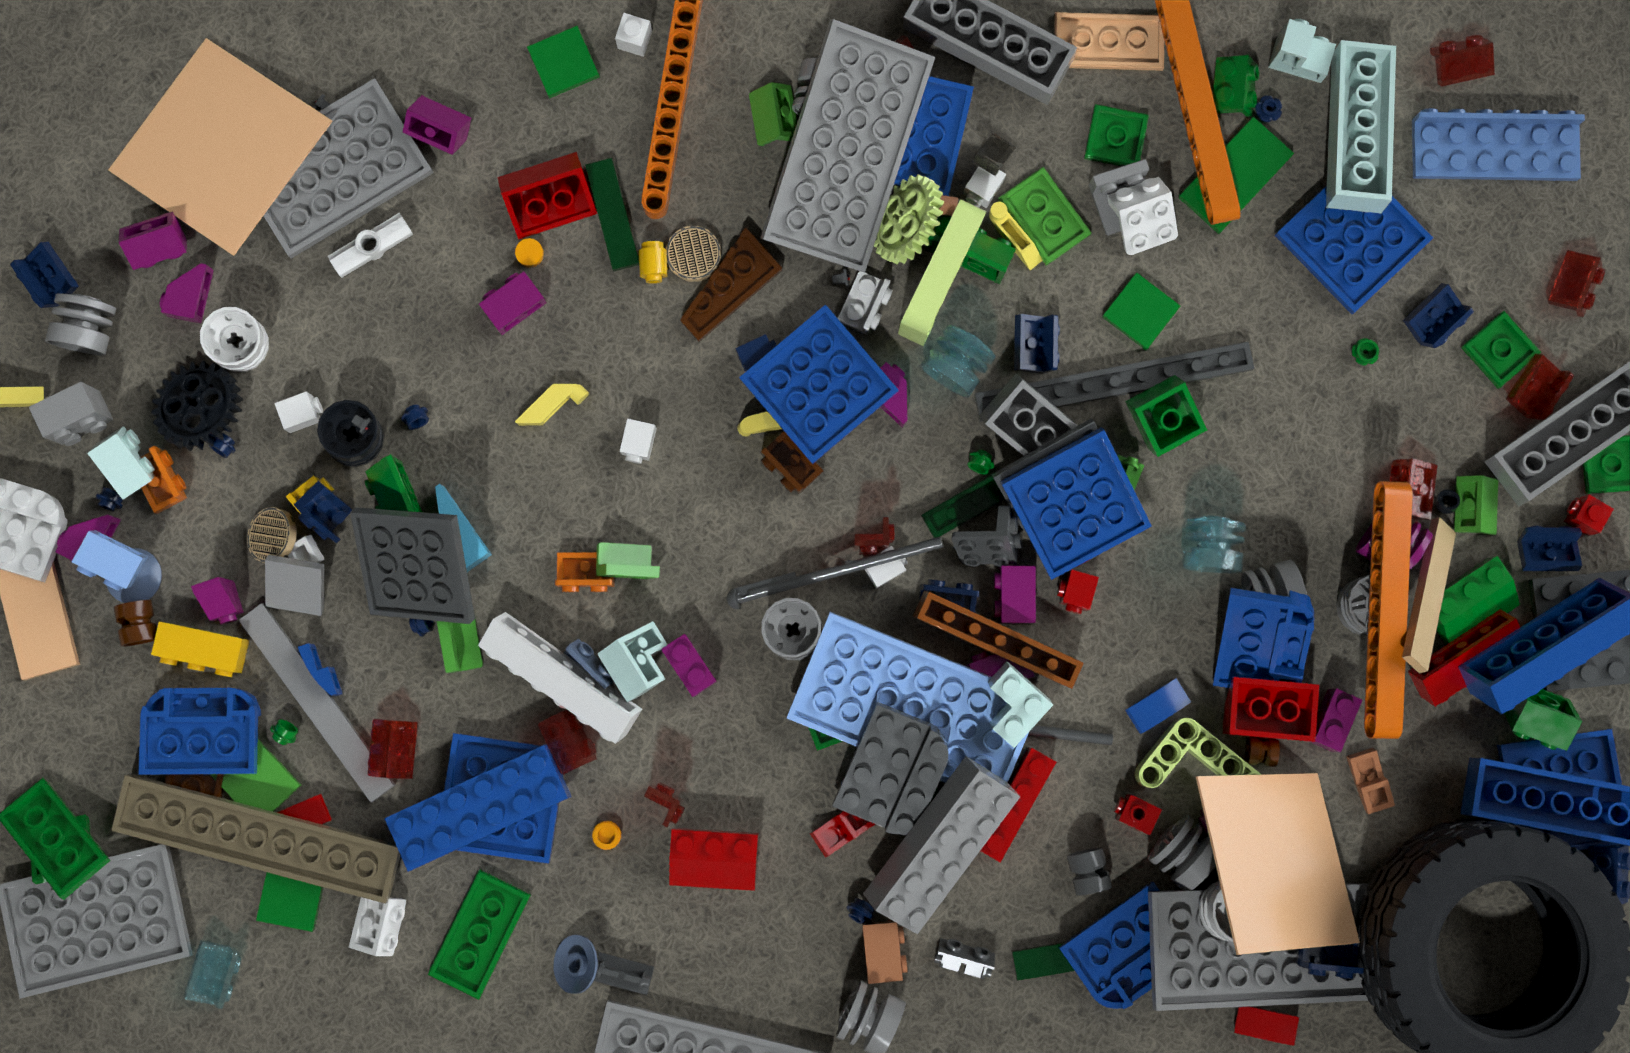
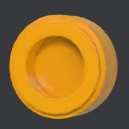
(529, 252)
(606, 835)

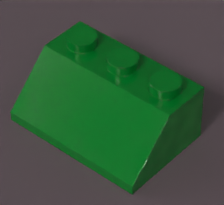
(985, 256)
(391, 486)
(1475, 598)

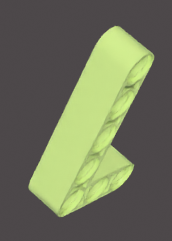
(941, 272)
(1192, 745)

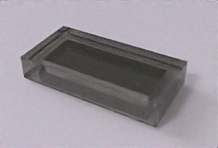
(994, 154)

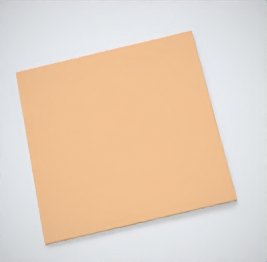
(220, 146)
(1276, 862)

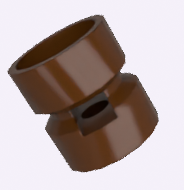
(135, 622)

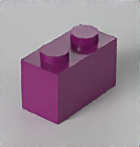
(436, 125)
(153, 241)
(512, 302)
(1016, 595)
(689, 665)
(1335, 719)

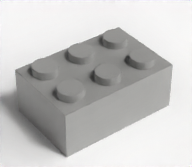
(1025, 417)

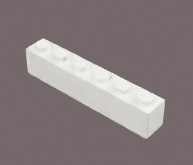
(559, 677)

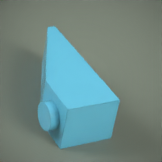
(473, 547)

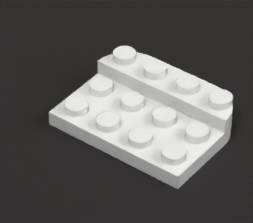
(28, 530)

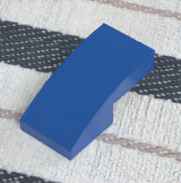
(324, 677)
(1158, 706)

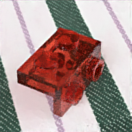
(1464, 60)
(1539, 388)
(870, 543)
(567, 741)
(392, 749)
(664, 796)

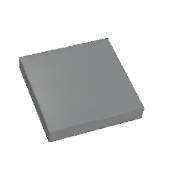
(294, 585)

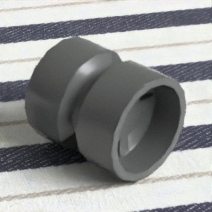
(1089, 871)

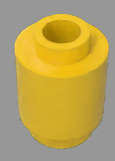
(653, 262)

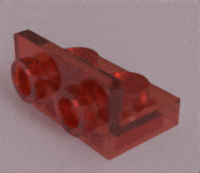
(1577, 282)
(1422, 479)

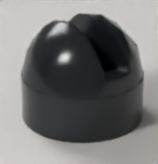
(1453, 501)

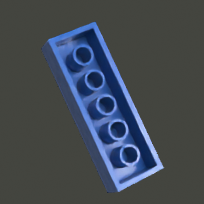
(1549, 646)
(1547, 801)
(477, 807)

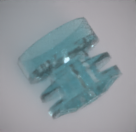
(961, 355)
(1214, 545)

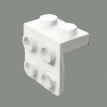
(1145, 215)

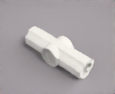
(354, 253)

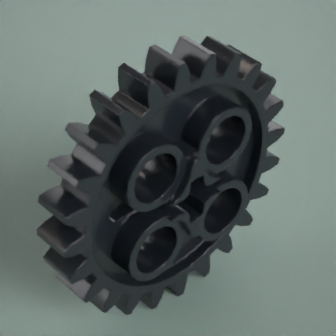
(197, 405)

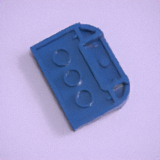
(1264, 637)
(199, 732)
(1115, 952)

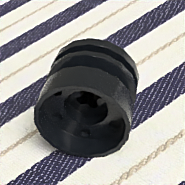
(336, 425)

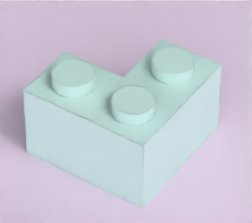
(1301, 52)
(121, 463)
(631, 661)
(1023, 707)

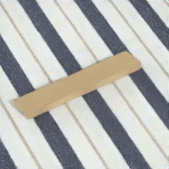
(1429, 596)

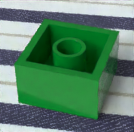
(1166, 415)
(1546, 719)

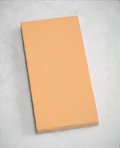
(1112, 40)
(37, 624)

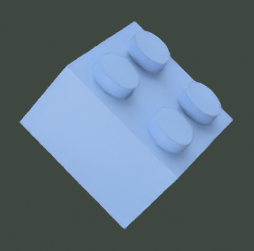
(109, 559)

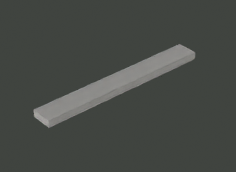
(314, 700)

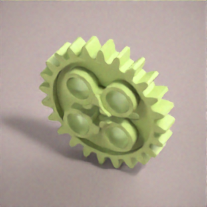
(909, 219)

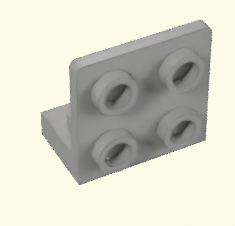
(1111, 182)

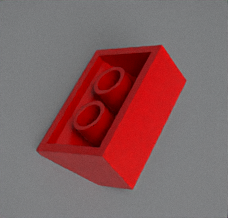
(547, 195)
(1271, 709)
(713, 859)

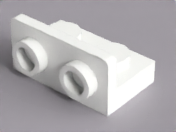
(864, 301)
(377, 926)

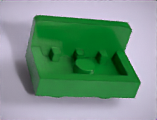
(1235, 84)

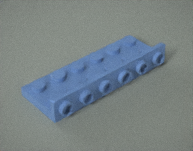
(1496, 145)

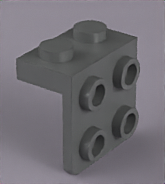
(990, 547)

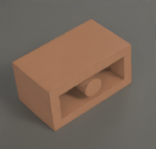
(883, 951)

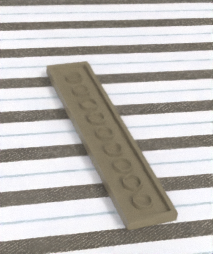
(256, 838)

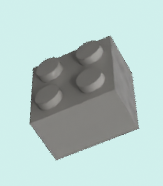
(71, 414)

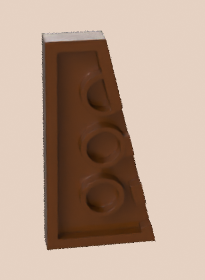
(734, 282)

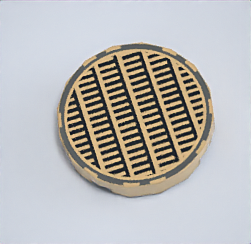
(693, 253)
(271, 534)

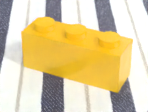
(199, 649)

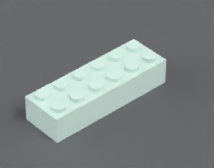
(1361, 127)

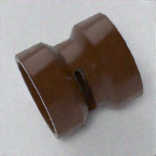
(1262, 751)

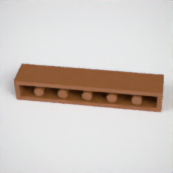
(998, 639)

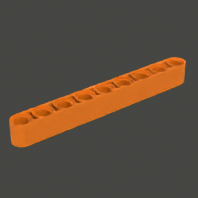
(671, 110)
(1198, 110)
(1388, 610)

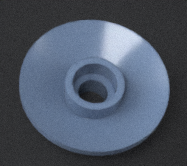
(145, 584)
(575, 964)

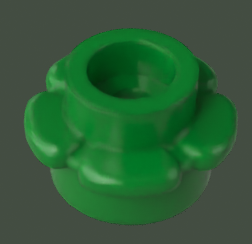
(1370, 346)
(980, 462)
(284, 732)

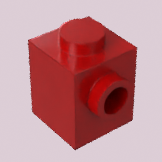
(1588, 514)
(1077, 591)
(1137, 813)

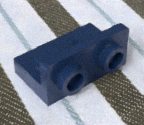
(323, 510)

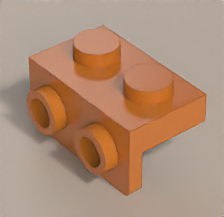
(166, 487)
(579, 570)

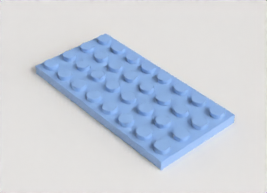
(863, 666)

